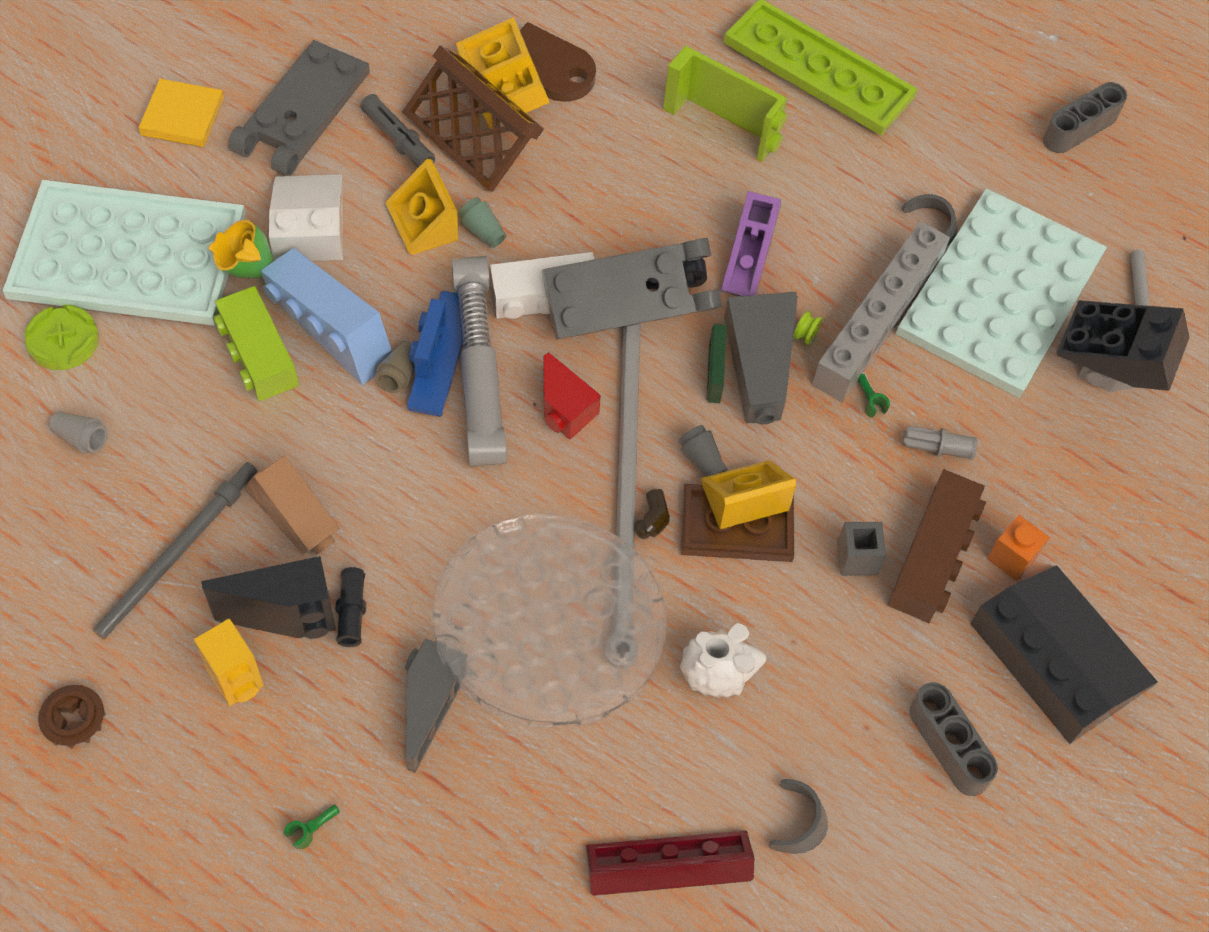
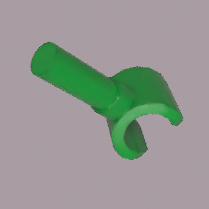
(873, 398)
(309, 827)

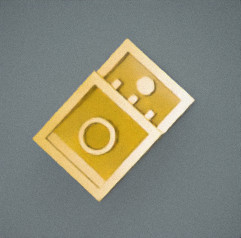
(506, 62)

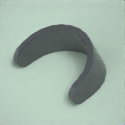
(934, 202)
(815, 833)

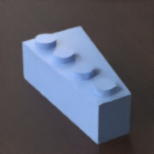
(329, 313)

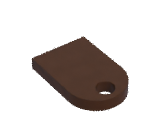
(559, 62)

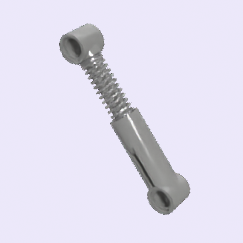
(478, 364)

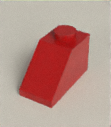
(567, 398)

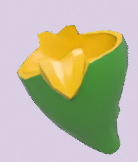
(241, 250)

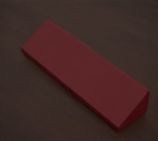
(670, 862)

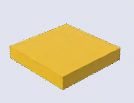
(181, 112)

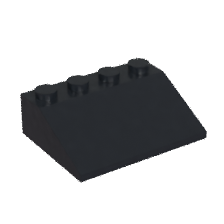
(1062, 652)

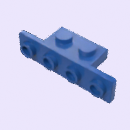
(436, 354)

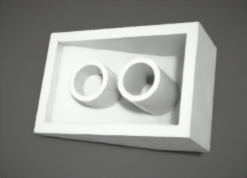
(307, 216)

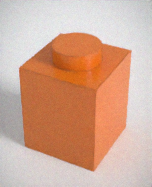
(1018, 547)

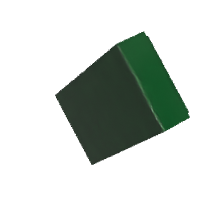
(716, 363)

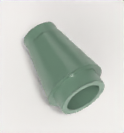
(481, 221)

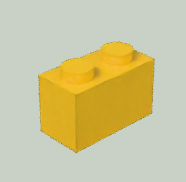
(229, 663)

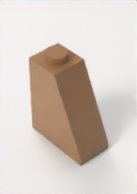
(292, 506)

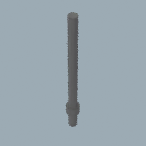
(225, 496)

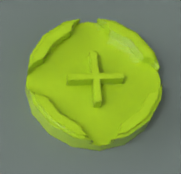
(61, 337)

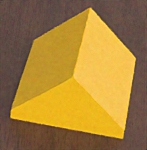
(424, 210)
(749, 493)

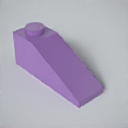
(751, 244)

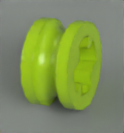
(807, 328)

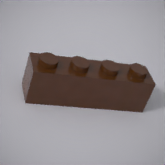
(936, 547)

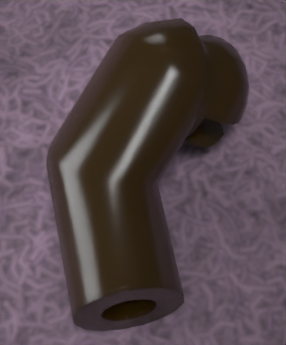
(656, 518)

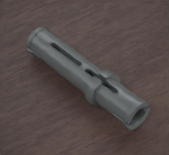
(406, 140)

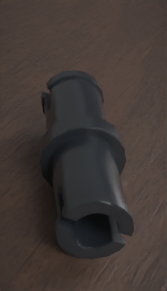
(350, 607)

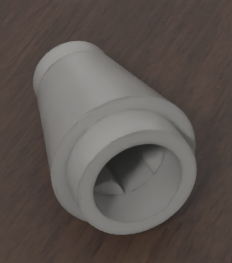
(79, 431)

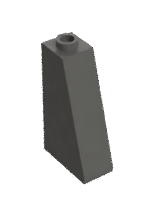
(761, 348)

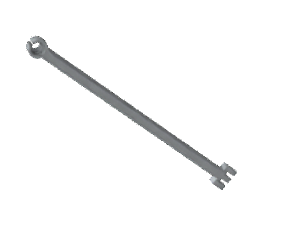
(628, 434)

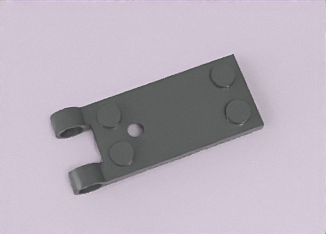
(312, 93)
(614, 292)

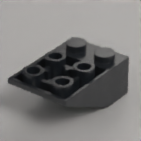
(1127, 342)

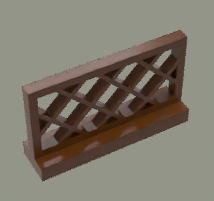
(480, 92)

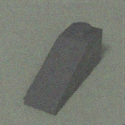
(429, 698)

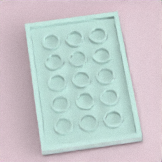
(121, 252)
(1001, 292)

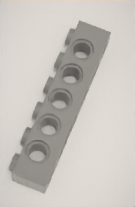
(880, 312)

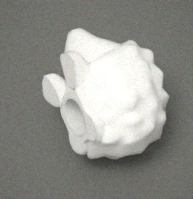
(720, 662)

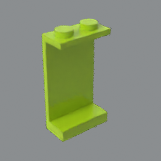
(726, 95)

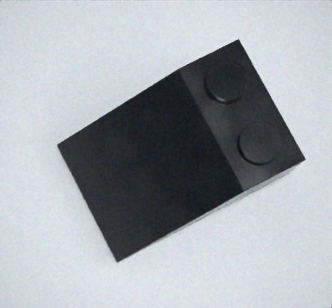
(275, 599)

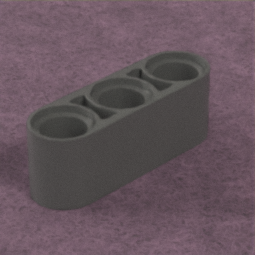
(1084, 117)
(952, 757)

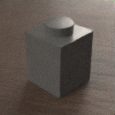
(861, 548)

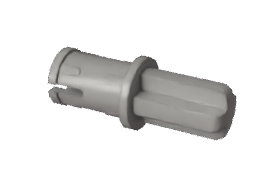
(940, 442)

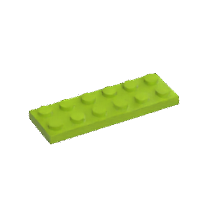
(820, 66)

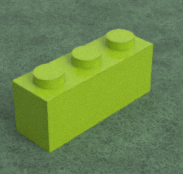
(255, 344)

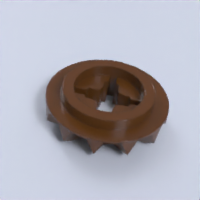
(68, 700)

